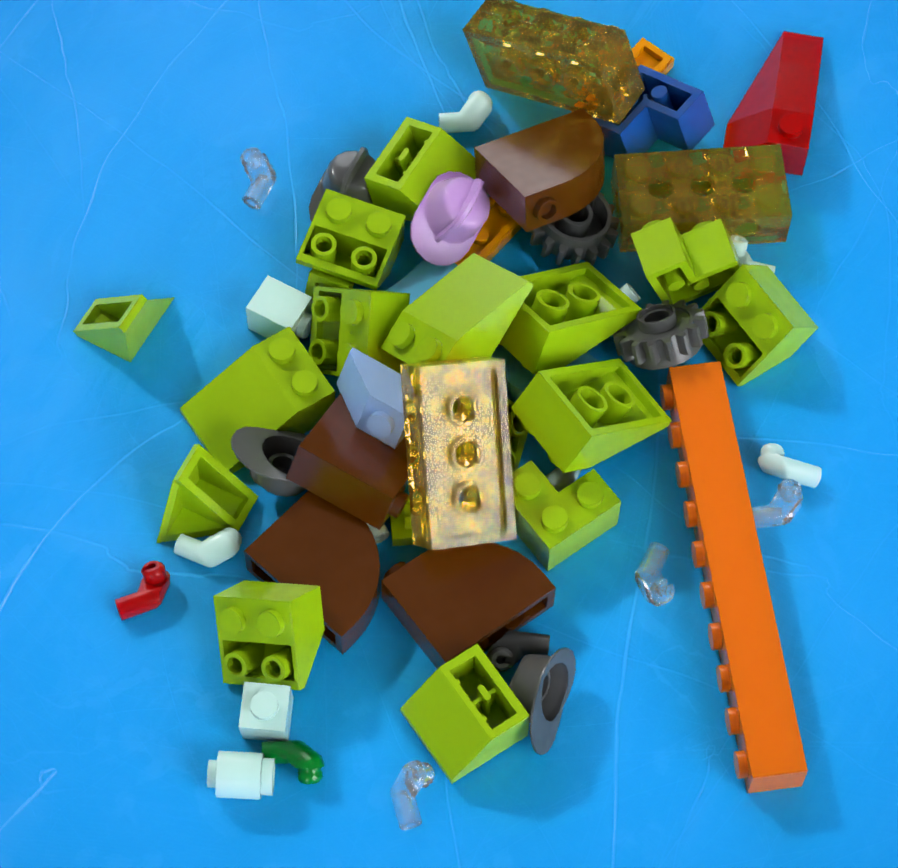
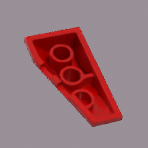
(781, 101)

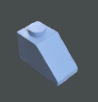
(373, 397)

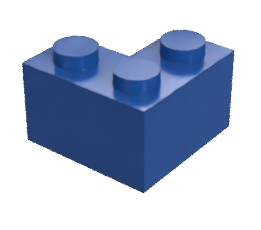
(663, 112)

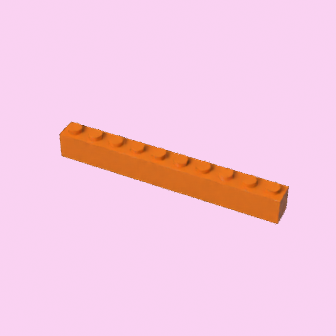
(734, 580)

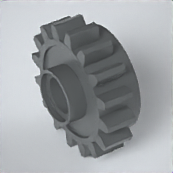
(580, 235)
(662, 335)

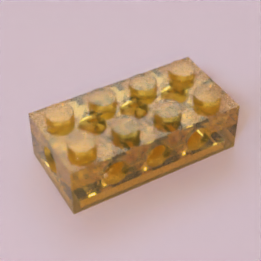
(554, 58)
(701, 185)
(484, 459)

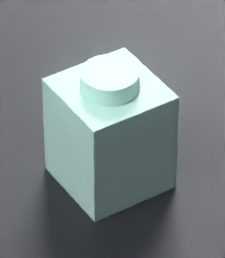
(278, 307)
(266, 711)

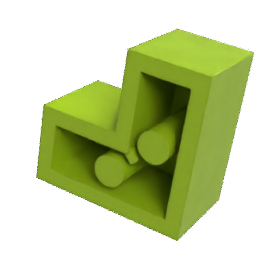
(685, 263)
(562, 521)

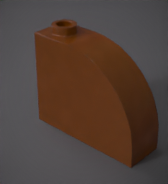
(544, 169)
(351, 468)
(327, 549)
(465, 597)

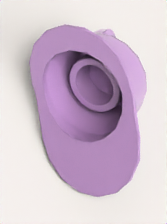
(449, 218)

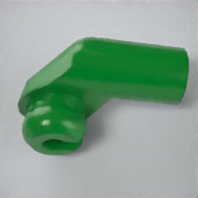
(298, 755)

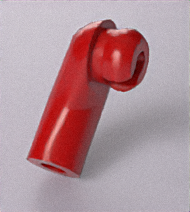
(149, 594)

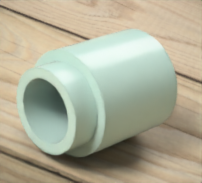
(241, 775)

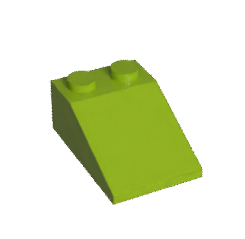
(459, 314)
(566, 316)
(266, 388)
(588, 412)

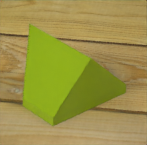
(121, 323)
(204, 499)

